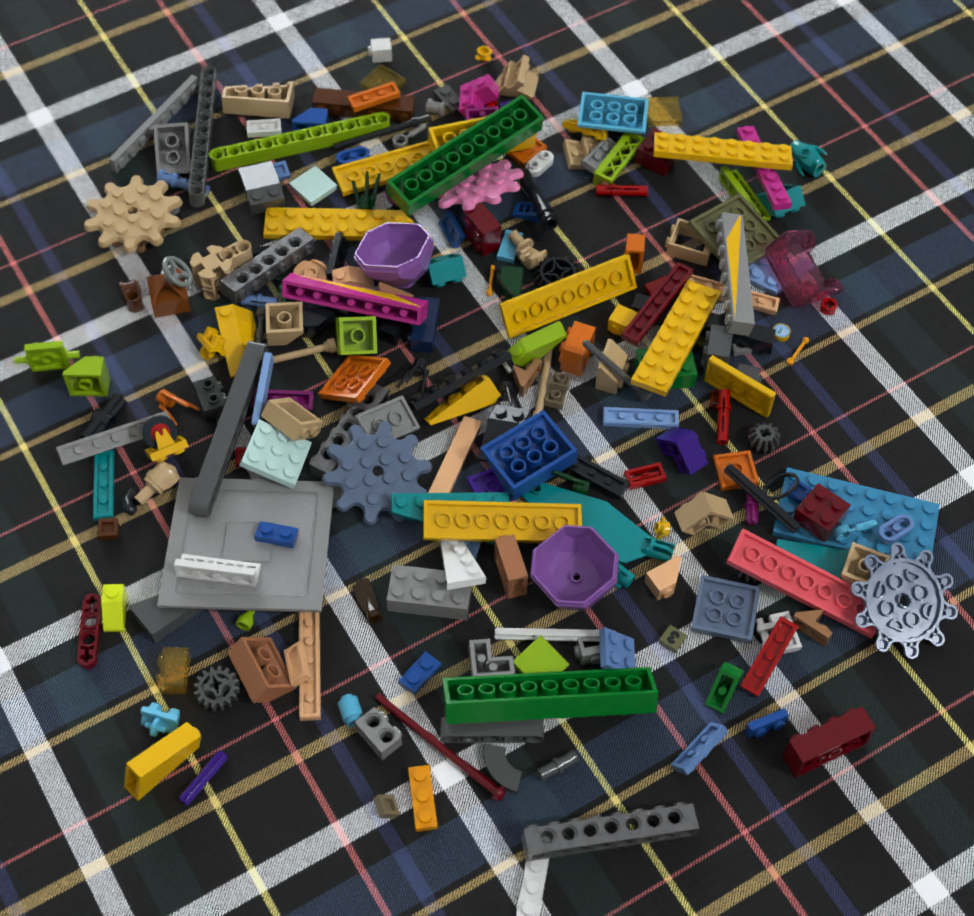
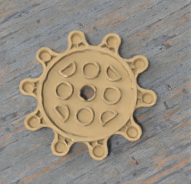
(130, 229)

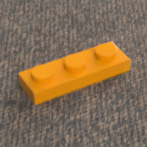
(422, 798)

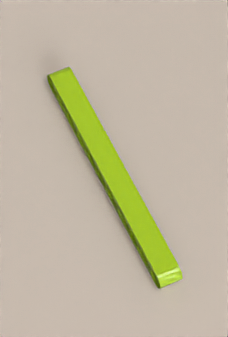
(295, 141)

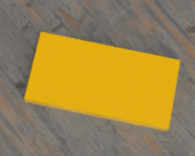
(742, 387)

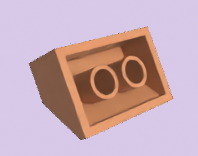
(260, 668)

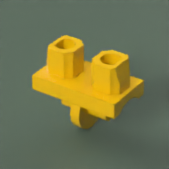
(211, 343)

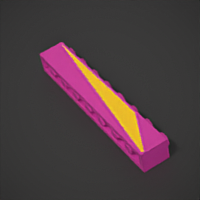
(355, 298)

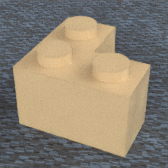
(703, 511)

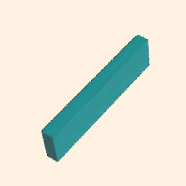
(103, 485)

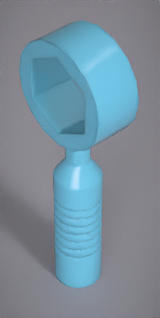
(844, 531)

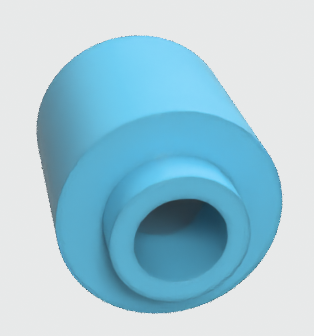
(350, 709)

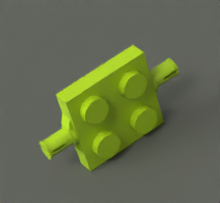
(47, 356)

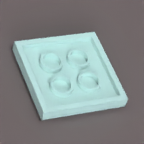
(275, 454)

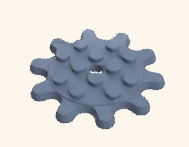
(364, 454)
(924, 597)

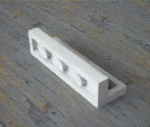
(217, 570)

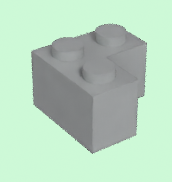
(484, 664)

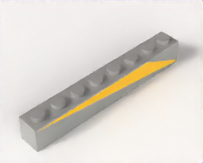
(735, 274)

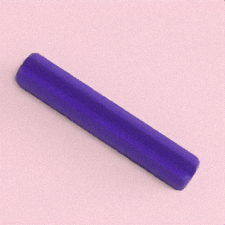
(203, 777)

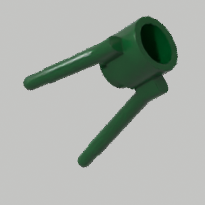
(366, 201)
(579, 486)

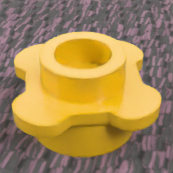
(483, 53)
(662, 528)

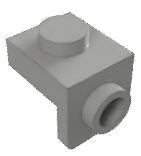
(587, 655)

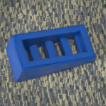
(531, 216)

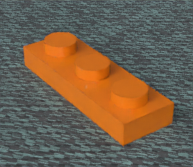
(373, 97)

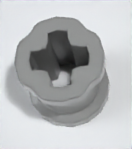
(435, 107)

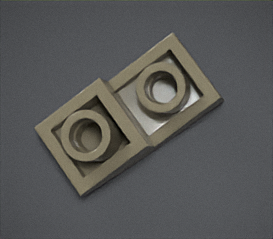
(557, 390)

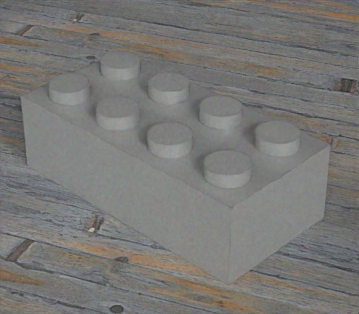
(425, 593)

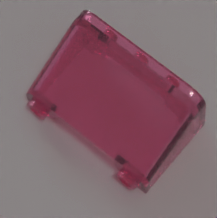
(797, 270)

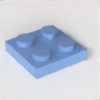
(616, 650)

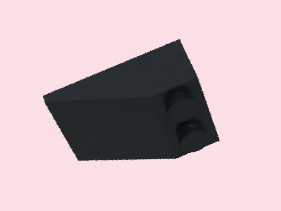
(502, 420)

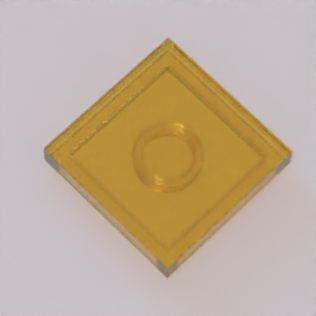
(381, 76)
(664, 111)

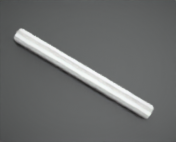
(548, 634)

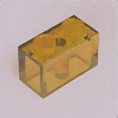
(174, 670)

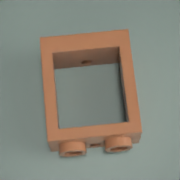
(510, 566)

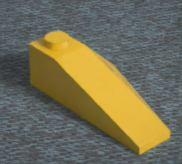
(238, 328)
(471, 397)

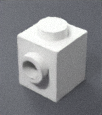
(380, 50)

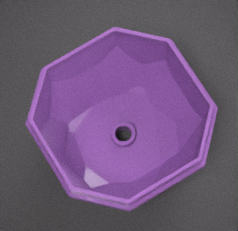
(395, 253)
(574, 553)

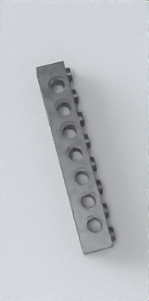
(602, 840)

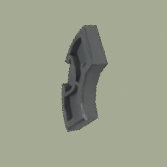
(500, 769)

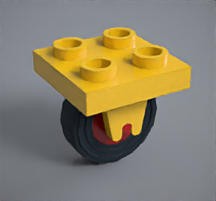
(161, 436)

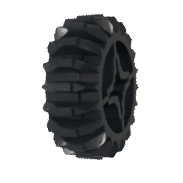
(554, 270)

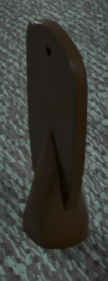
(367, 600)

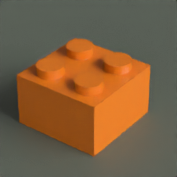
(573, 353)

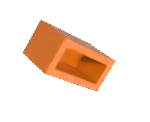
(635, 248)

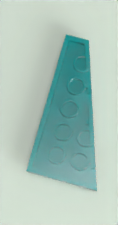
(411, 504)

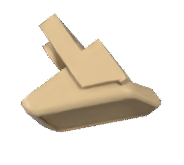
(517, 80)

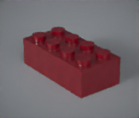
(828, 741)

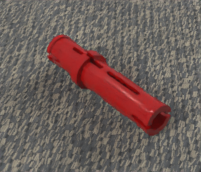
(621, 190)
(722, 436)

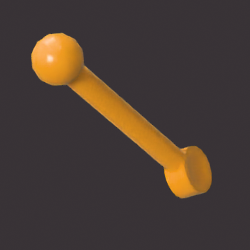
(489, 292)
(790, 361)

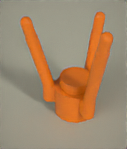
(168, 400)

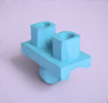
(159, 721)

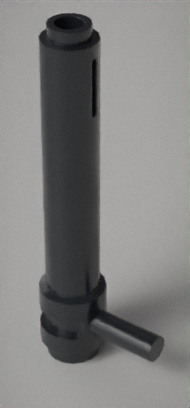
(544, 211)

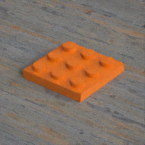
(354, 378)

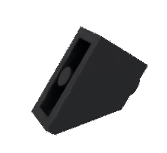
(318, 320)

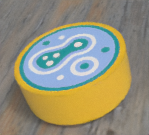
(782, 332)

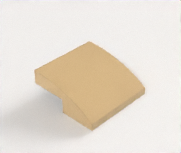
(577, 150)

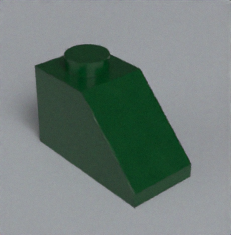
(510, 281)

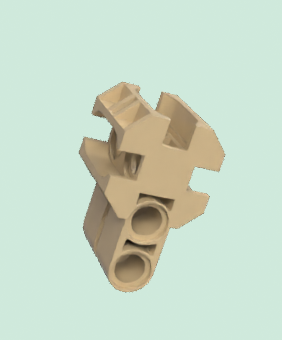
(220, 262)

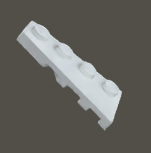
(460, 566)

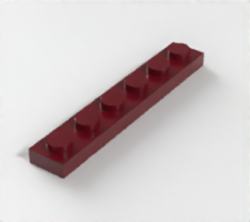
(657, 304)

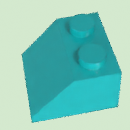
(796, 196)
(445, 269)

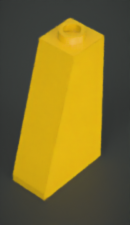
(160, 760)

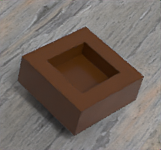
(108, 528)

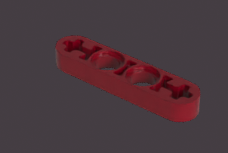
(86, 631)

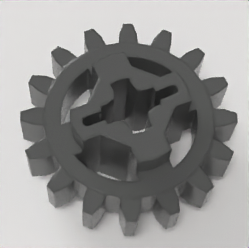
(206, 687)

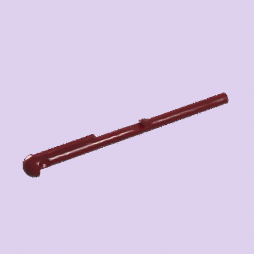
(498, 792)

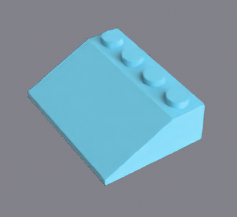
(613, 113)

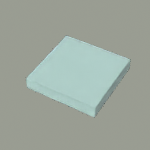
(313, 186)

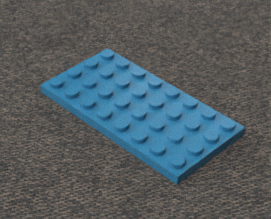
(866, 505)

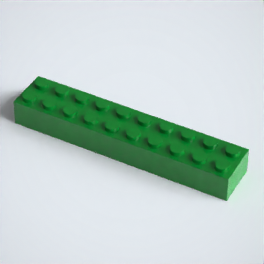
(464, 155)
(549, 695)

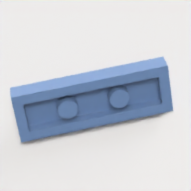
(699, 748)

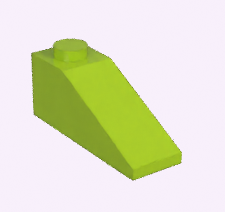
(537, 344)

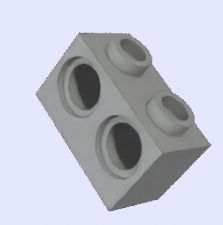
(374, 735)

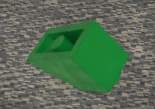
(724, 687)

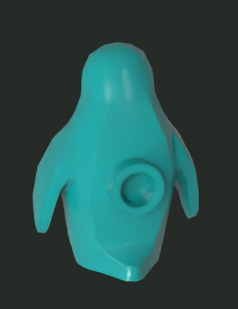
(808, 158)

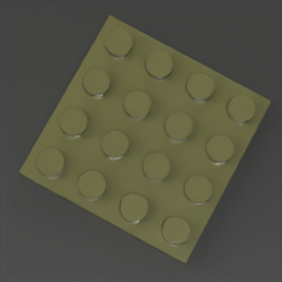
(757, 231)

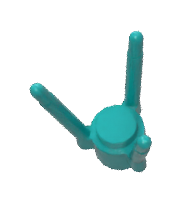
(624, 577)

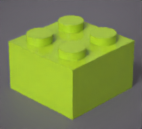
(356, 335)

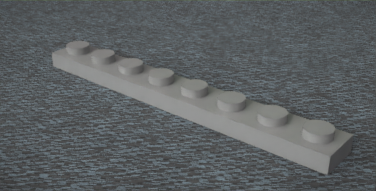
(160, 116)

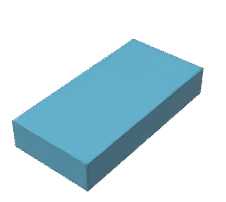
(507, 249)

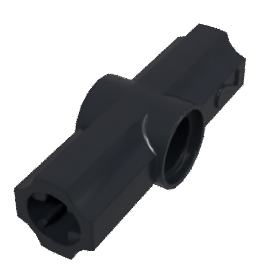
(106, 417)

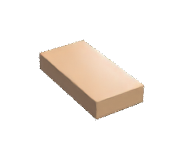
(297, 664)

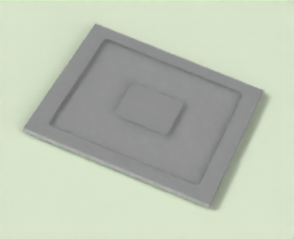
(288, 576)

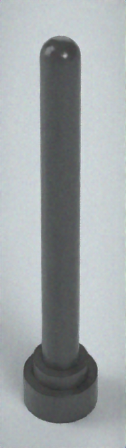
(642, 394)

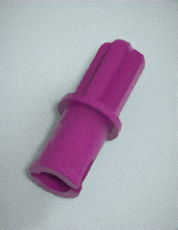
(751, 510)

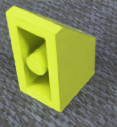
(114, 607)

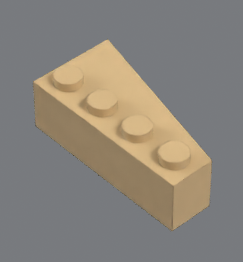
(259, 100)

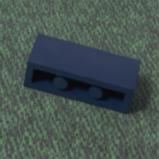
(423, 335)

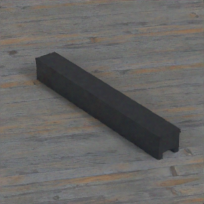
(759, 340)

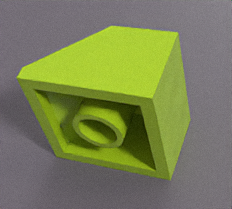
(88, 377)

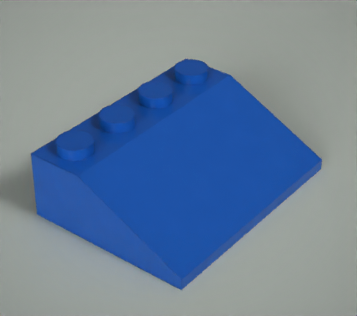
(529, 454)

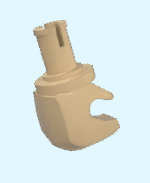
(526, 254)
(157, 480)

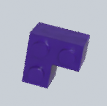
(684, 448)

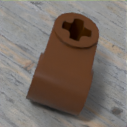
(132, 295)

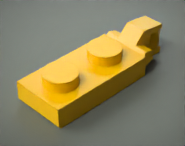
(571, 125)

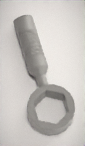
(412, 133)

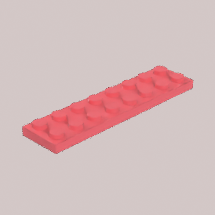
(797, 579)

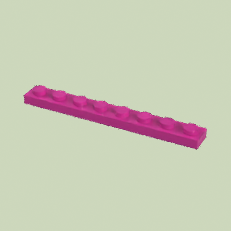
(768, 177)

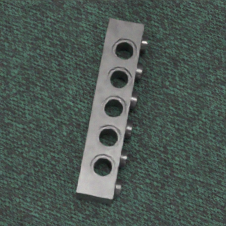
(267, 265)
(339, 435)

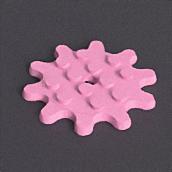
(483, 186)

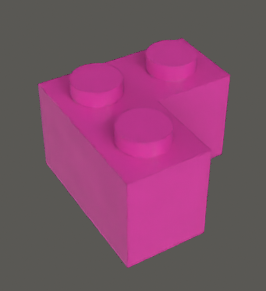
(477, 93)

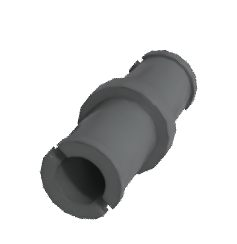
(557, 765)

